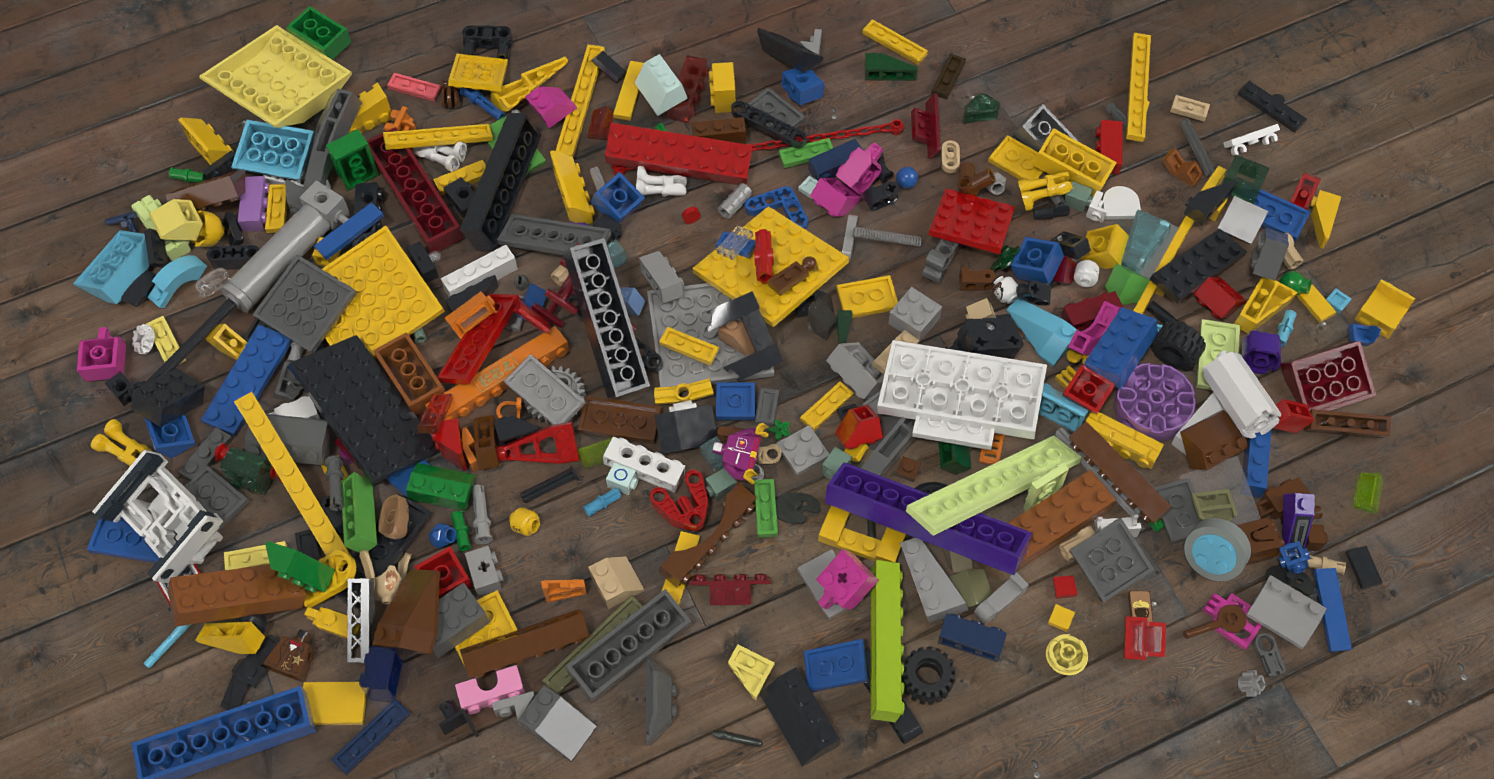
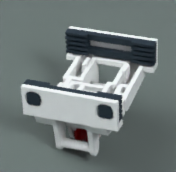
(171, 510)

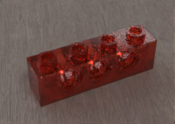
(692, 80)

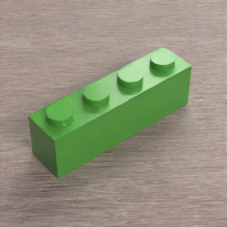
(358, 513)

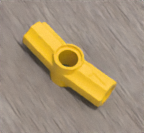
(671, 394)

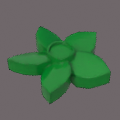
(780, 429)

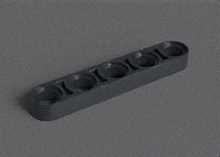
(773, 130)

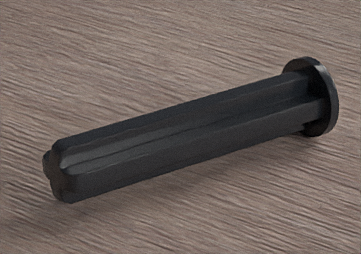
(548, 485)

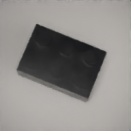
(167, 397)

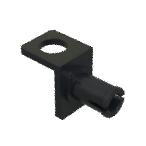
(454, 719)

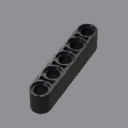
(907, 725)

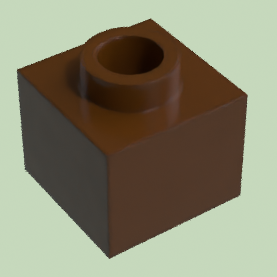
(1317, 538)

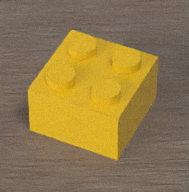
(722, 86)

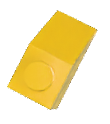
(226, 341)

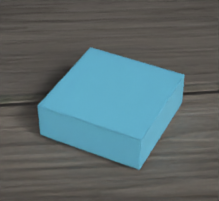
(1338, 300)

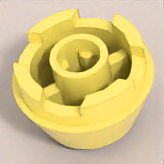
(1067, 654)

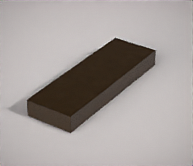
(948, 76)

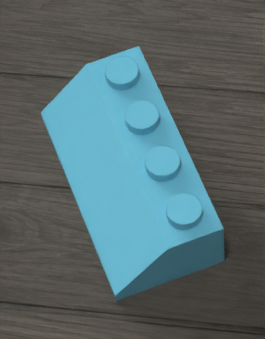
(1061, 409)

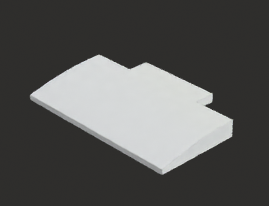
(961, 394)

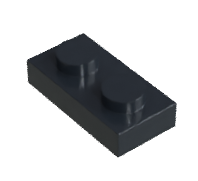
(220, 167)
(231, 229)
(155, 248)

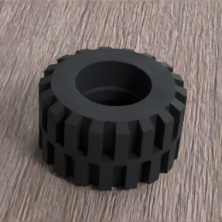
(1178, 345)
(933, 660)

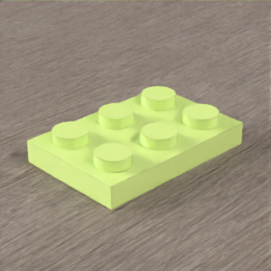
(1046, 485)

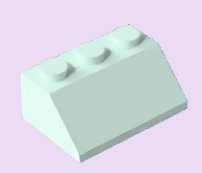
(660, 85)

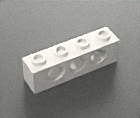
(669, 480)

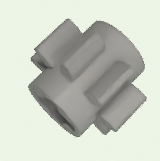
(1251, 683)

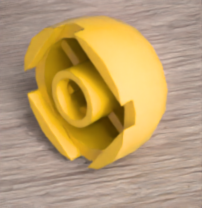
(211, 230)

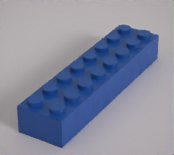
(225, 736)

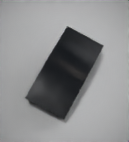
(139, 289)

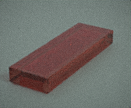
(435, 413)

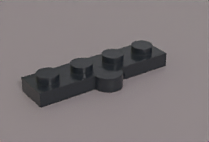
(1272, 105)

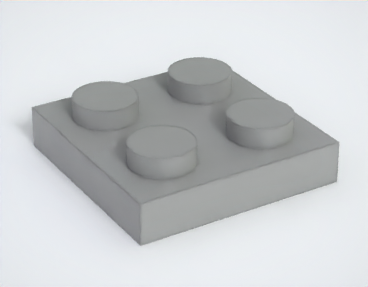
(803, 450)

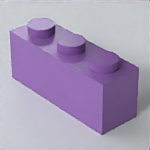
(253, 204)

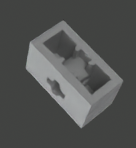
(484, 581)

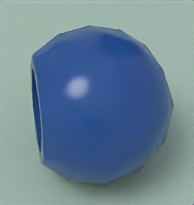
(907, 177)

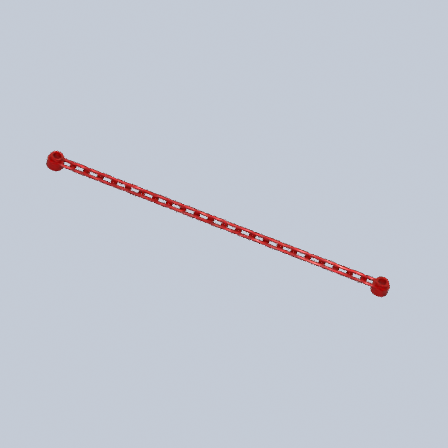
(896, 128)

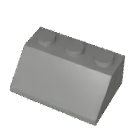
(856, 369)
(1286, 612)

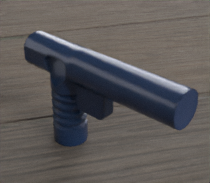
(125, 220)

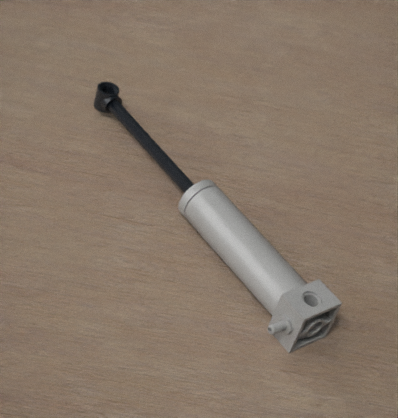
(321, 212)

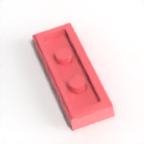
(414, 87)

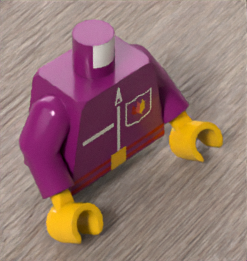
(741, 452)

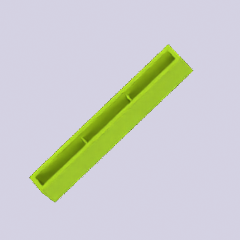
(886, 642)

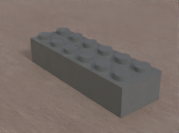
(628, 646)

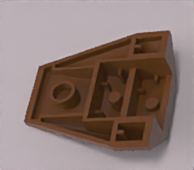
(412, 614)

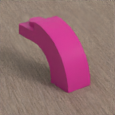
(1086, 340)

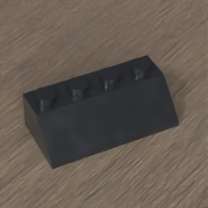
(800, 717)

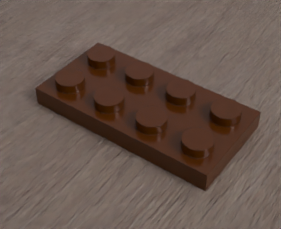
(619, 419)

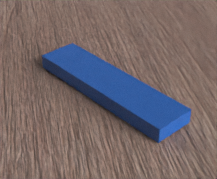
(348, 231)
(1334, 616)

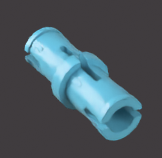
(1288, 318)

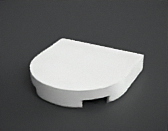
(1120, 203)

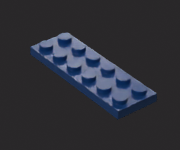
(249, 374)

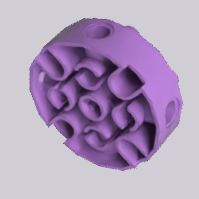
(1155, 401)

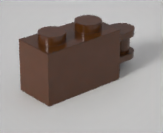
(1273, 497)

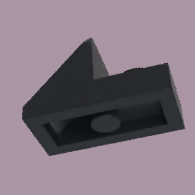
(802, 309)

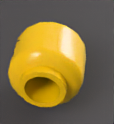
(524, 521)

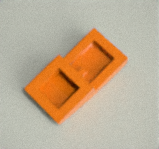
(469, 449)

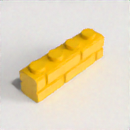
(1126, 441)

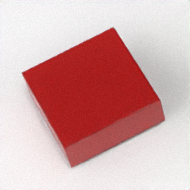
(1064, 586)

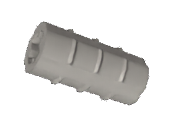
(735, 201)

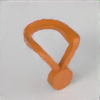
(518, 403)

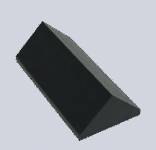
(788, 51)

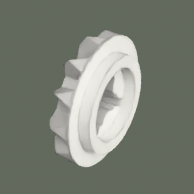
(143, 344)

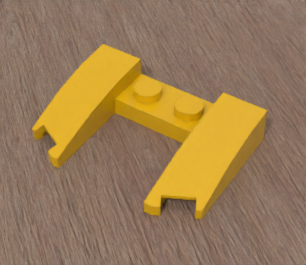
(836, 535)

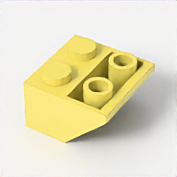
(177, 220)

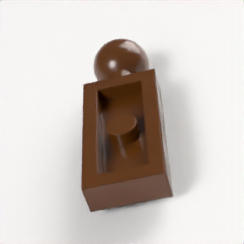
(792, 275)

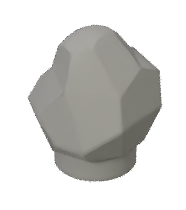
(998, 186)

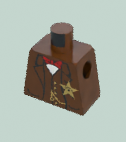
(291, 657)

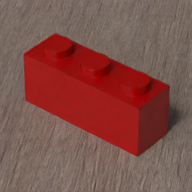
(1110, 142)

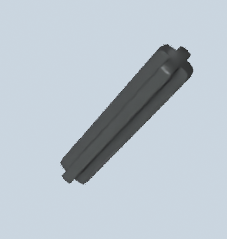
(1197, 147)

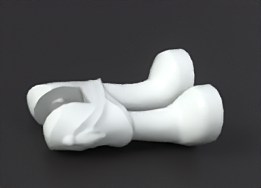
(450, 162)
(671, 185)

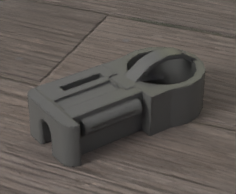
(1270, 659)

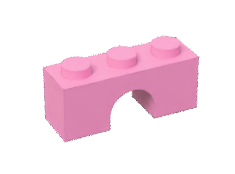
(474, 699)

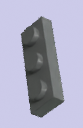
(204, 454)

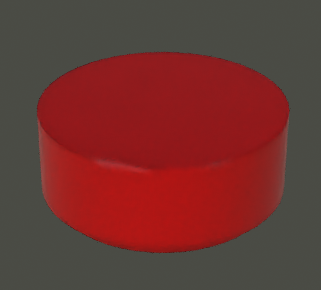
(691, 215)

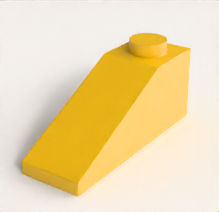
(1323, 215)
(233, 637)

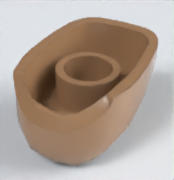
(394, 517)

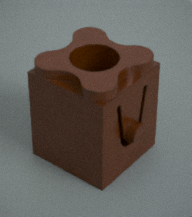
(1263, 539)

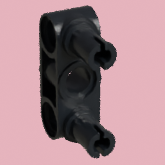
(487, 38)

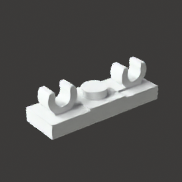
(1252, 138)

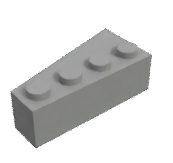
(932, 583)

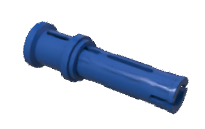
(476, 97)

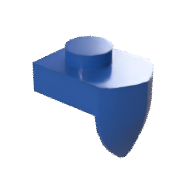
(1363, 333)

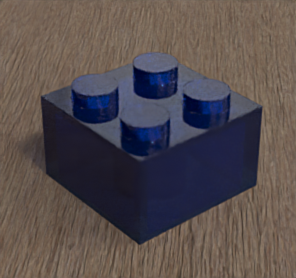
(381, 674)

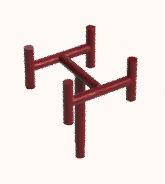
(560, 299)

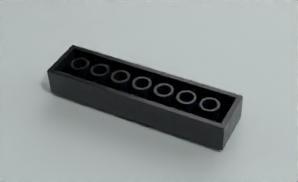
(500, 182)
(605, 318)

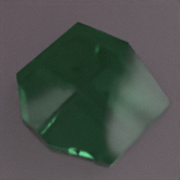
(981, 108)

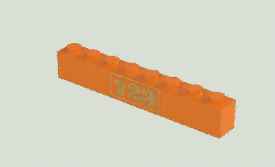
(490, 380)

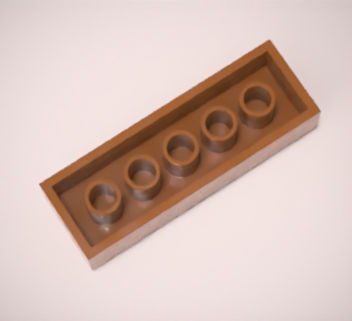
(1063, 514)
(231, 595)

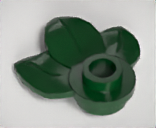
(1005, 257)

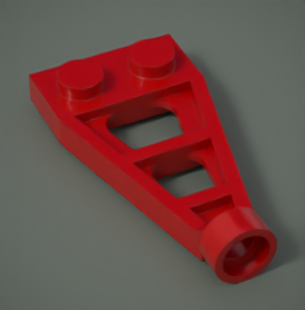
(564, 439)

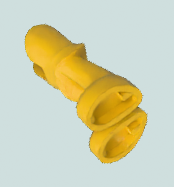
(1056, 185)
(114, 431)

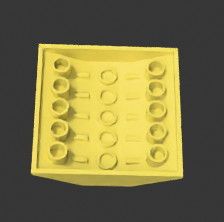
(278, 78)

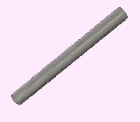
(1063, 435)

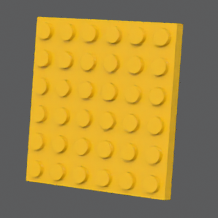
(789, 245)
(389, 293)

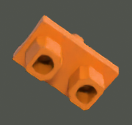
(402, 120)

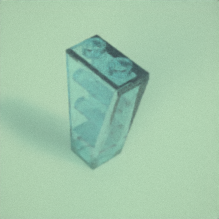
(1144, 241)

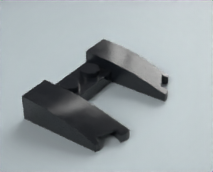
(766, 351)

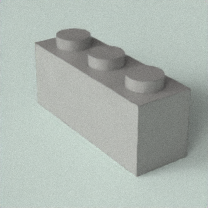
(661, 276)

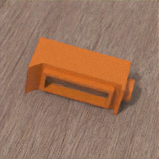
(470, 314)

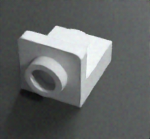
(1095, 209)

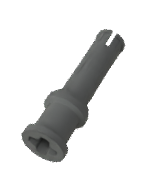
(334, 476)

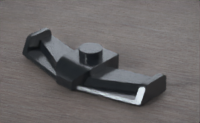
(247, 673)

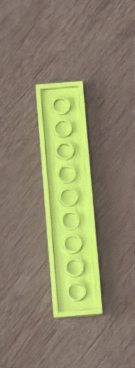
(990, 485)

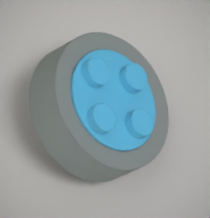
(1217, 549)

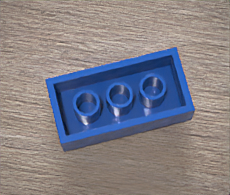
(1122, 346)

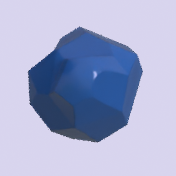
(442, 535)

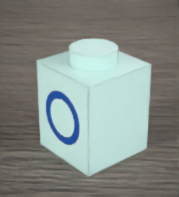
(622, 478)

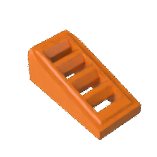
(990, 460)

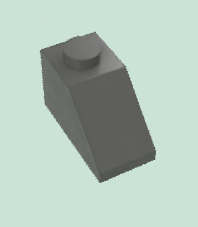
(293, 193)

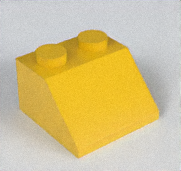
(1106, 246)

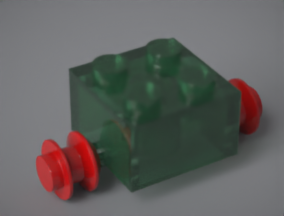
(245, 469)

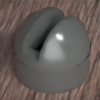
(525, 283)

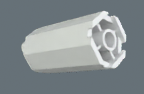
(1241, 394)

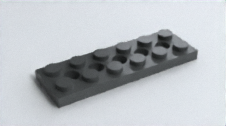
(512, 235)

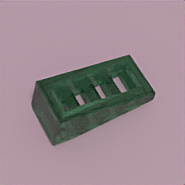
(844, 320)

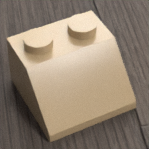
(615, 580)

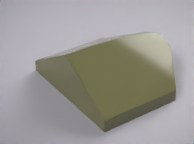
(1214, 505)
(972, 586)

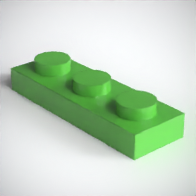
(797, 156)
(765, 508)

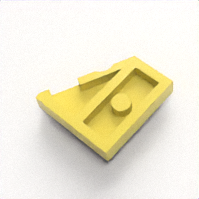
(750, 669)

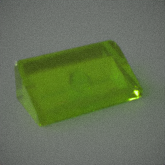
(1369, 492)

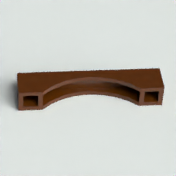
(682, 563)

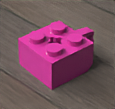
(861, 168)
(101, 356)
(845, 581)

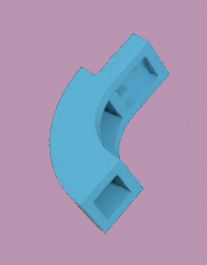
(173, 276)

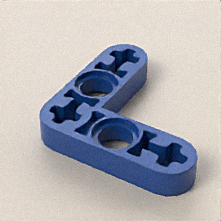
(784, 202)

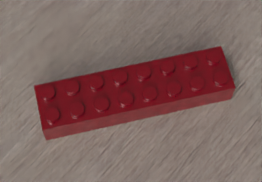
(415, 195)

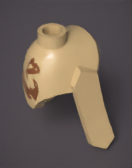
(390, 581)

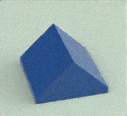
(172, 437)

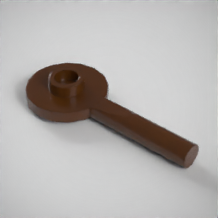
(1229, 618)

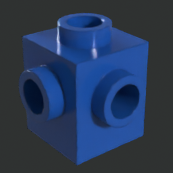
(1294, 551)

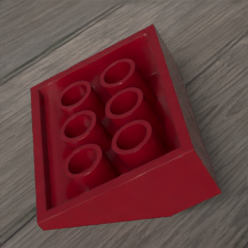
(1330, 377)

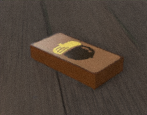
(1140, 604)

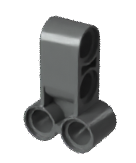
(939, 259)

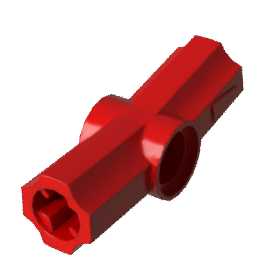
(763, 255)

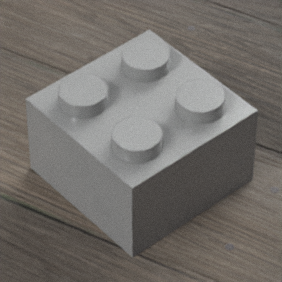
(915, 314)

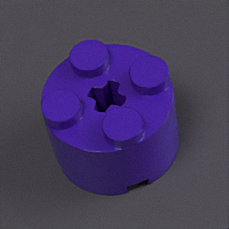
(1261, 351)

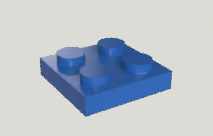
(735, 401)

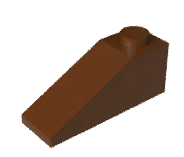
(485, 442)

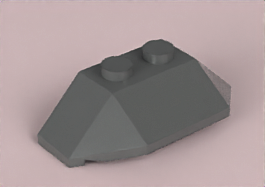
(658, 701)

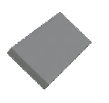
(544, 391)

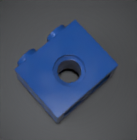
(802, 86)

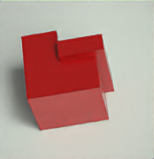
(1143, 638)

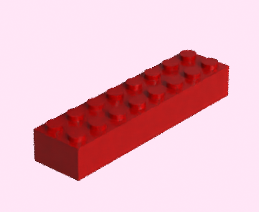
(678, 154)

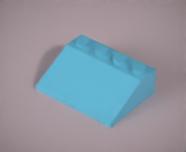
(274, 150)
(115, 267)

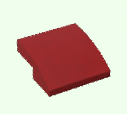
(531, 315)

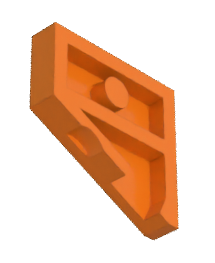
(562, 589)

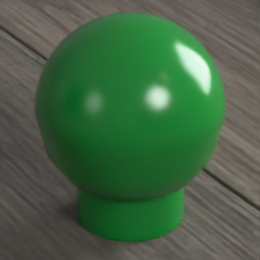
(1296, 282)

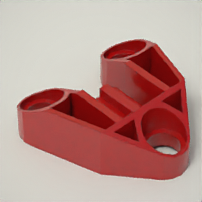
(670, 512)

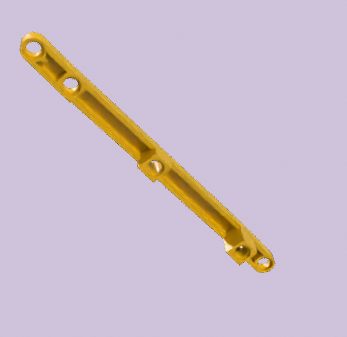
(1177, 241)

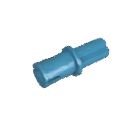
(602, 502)

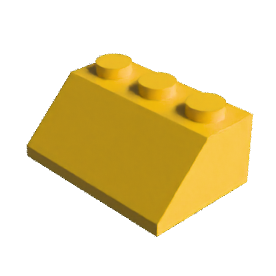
(204, 139)

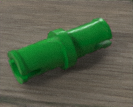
(186, 175)
(461, 531)

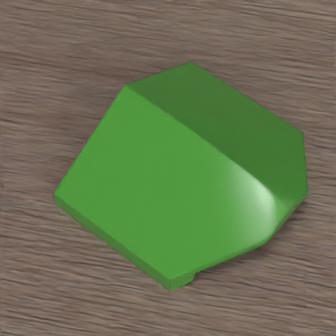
(1127, 284)

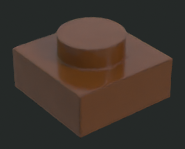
(908, 469)

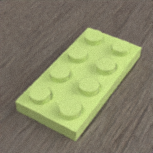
(1218, 338)

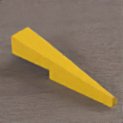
(516, 91)

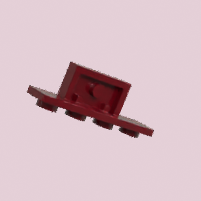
(926, 126)
(730, 590)

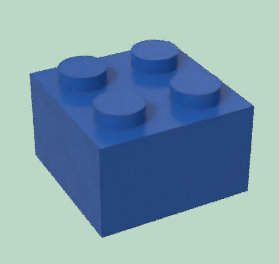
(617, 198)
(1037, 260)

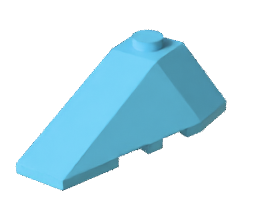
(1043, 330)

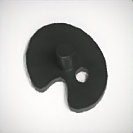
(791, 510)
(1290, 579)

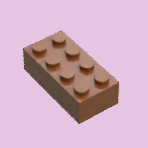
(408, 372)

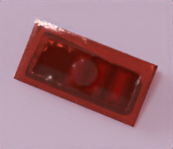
(600, 123)

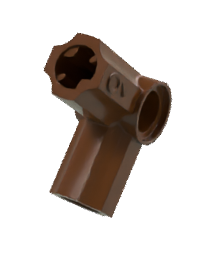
(971, 183)

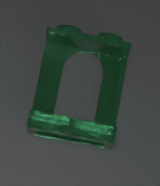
(1244, 189)

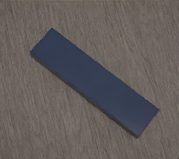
(370, 736)

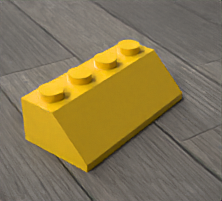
(1084, 164)
(571, 188)

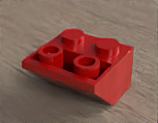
(859, 427)

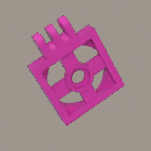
(1217, 603)

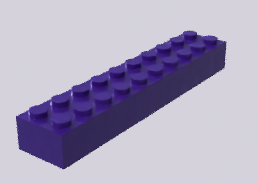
(886, 503)

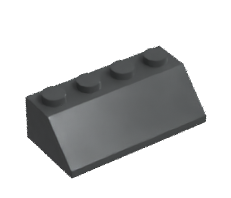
(304, 438)

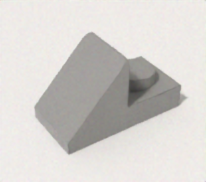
(815, 42)
(513, 704)

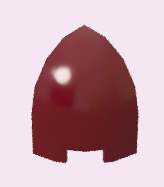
(1066, 271)

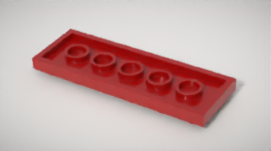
(477, 343)

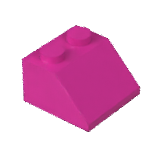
(550, 104)
(835, 196)

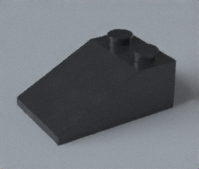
(685, 428)

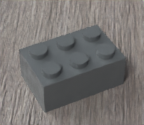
(1269, 254)
(457, 619)

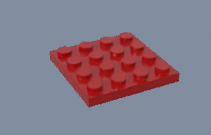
(972, 221)

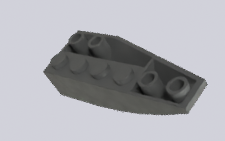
(332, 125)
(896, 439)

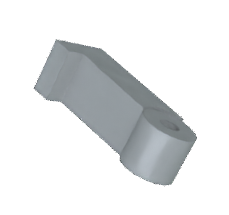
(1001, 598)

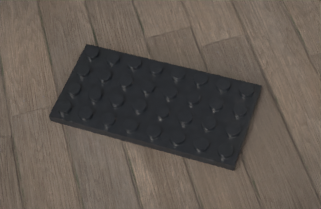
(363, 409)

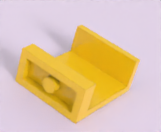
(1385, 308)

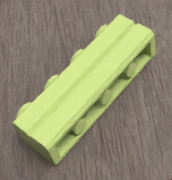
(174, 248)

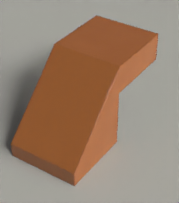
(1186, 171)

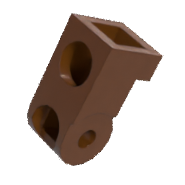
(976, 280)

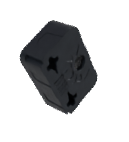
(991, 337)

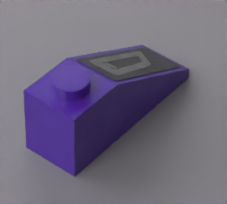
(1297, 517)

